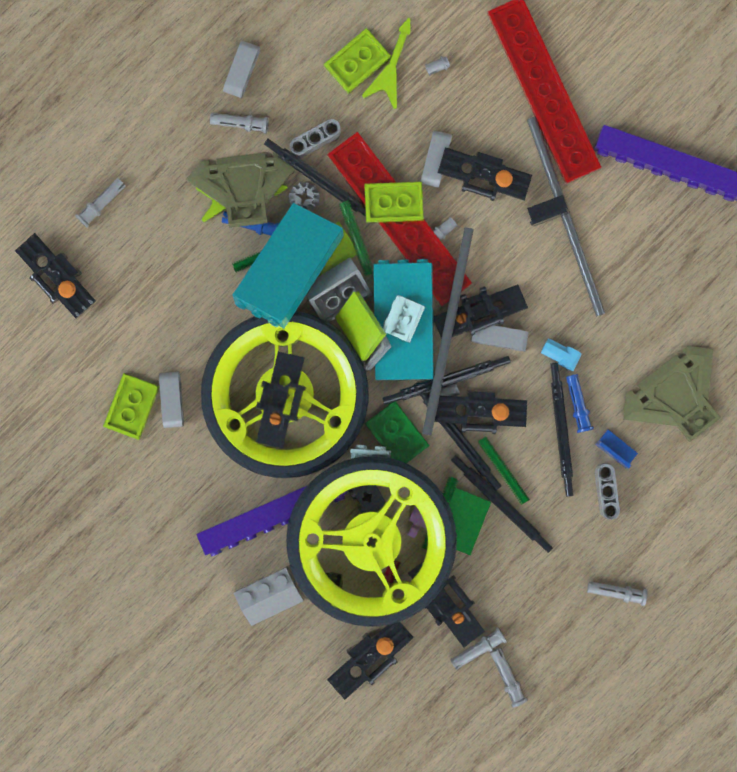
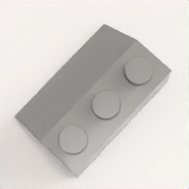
(334, 288)
(268, 596)

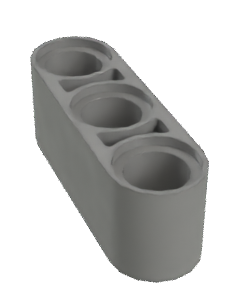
(241, 69)
(320, 130)
(437, 145)
(502, 338)
(171, 399)
(613, 499)

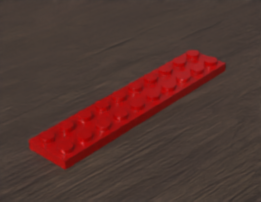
(544, 90)
(412, 238)

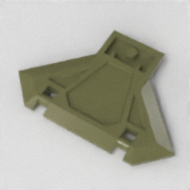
(242, 185)
(676, 394)

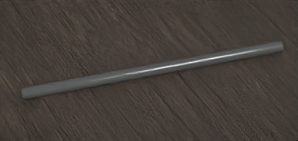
(567, 220)
(448, 331)

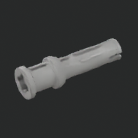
(248, 123)
(93, 209)
(628, 592)
(486, 644)
(511, 685)

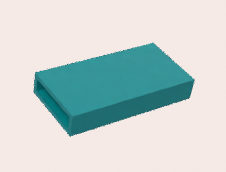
(288, 266)
(414, 283)

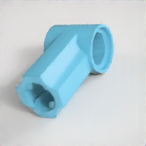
(565, 356)

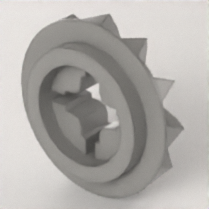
(311, 191)

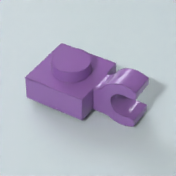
(418, 521)

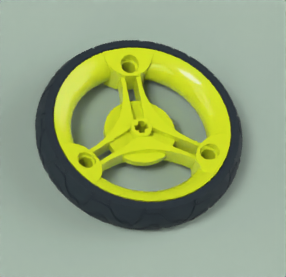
(281, 462)
(306, 518)

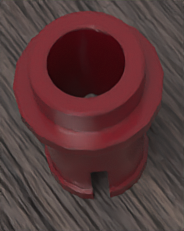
(389, 576)

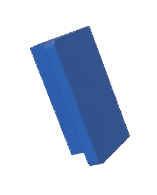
(616, 449)

